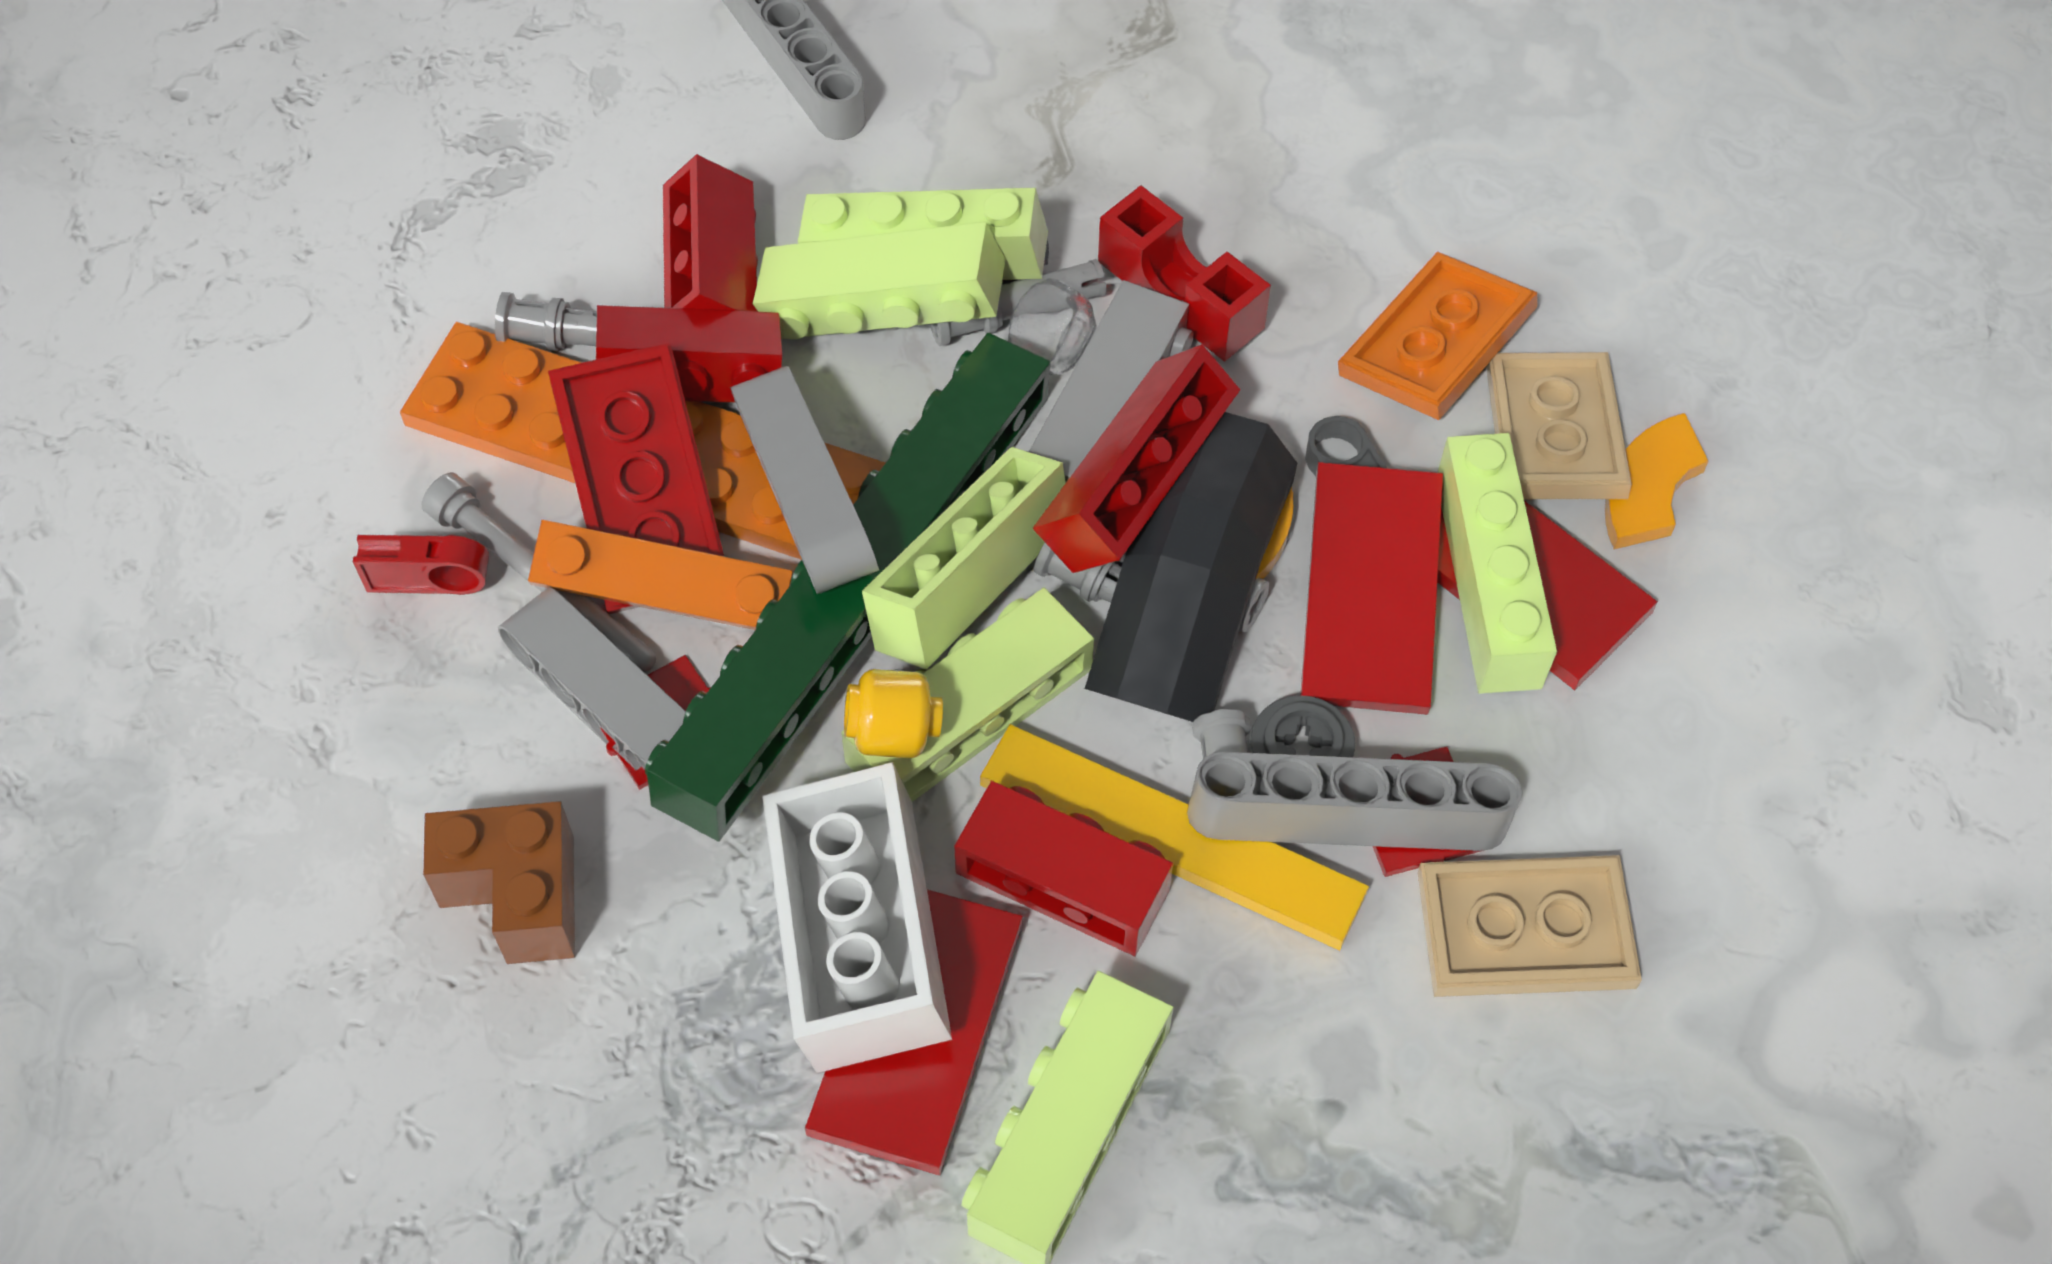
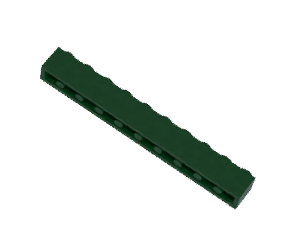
(809, 639)

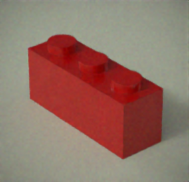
(709, 238)
(708, 346)
(1063, 866)

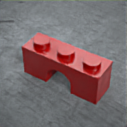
(1146, 246)

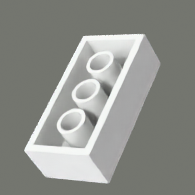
(854, 919)

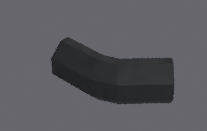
(1194, 573)

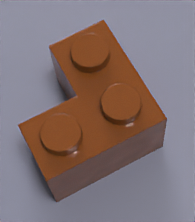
(515, 861)

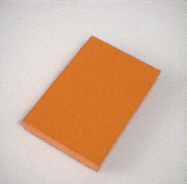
(1437, 335)

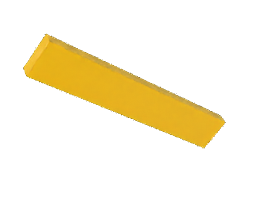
(1245, 872)

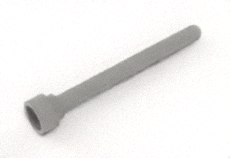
(455, 504)

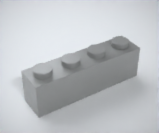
(1127, 343)

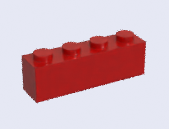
(1137, 460)

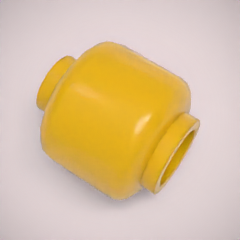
(891, 713)

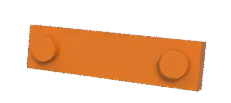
(654, 575)

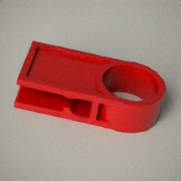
(421, 564)

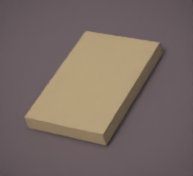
(1561, 423)
(1528, 926)

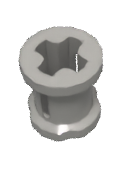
(1222, 731)

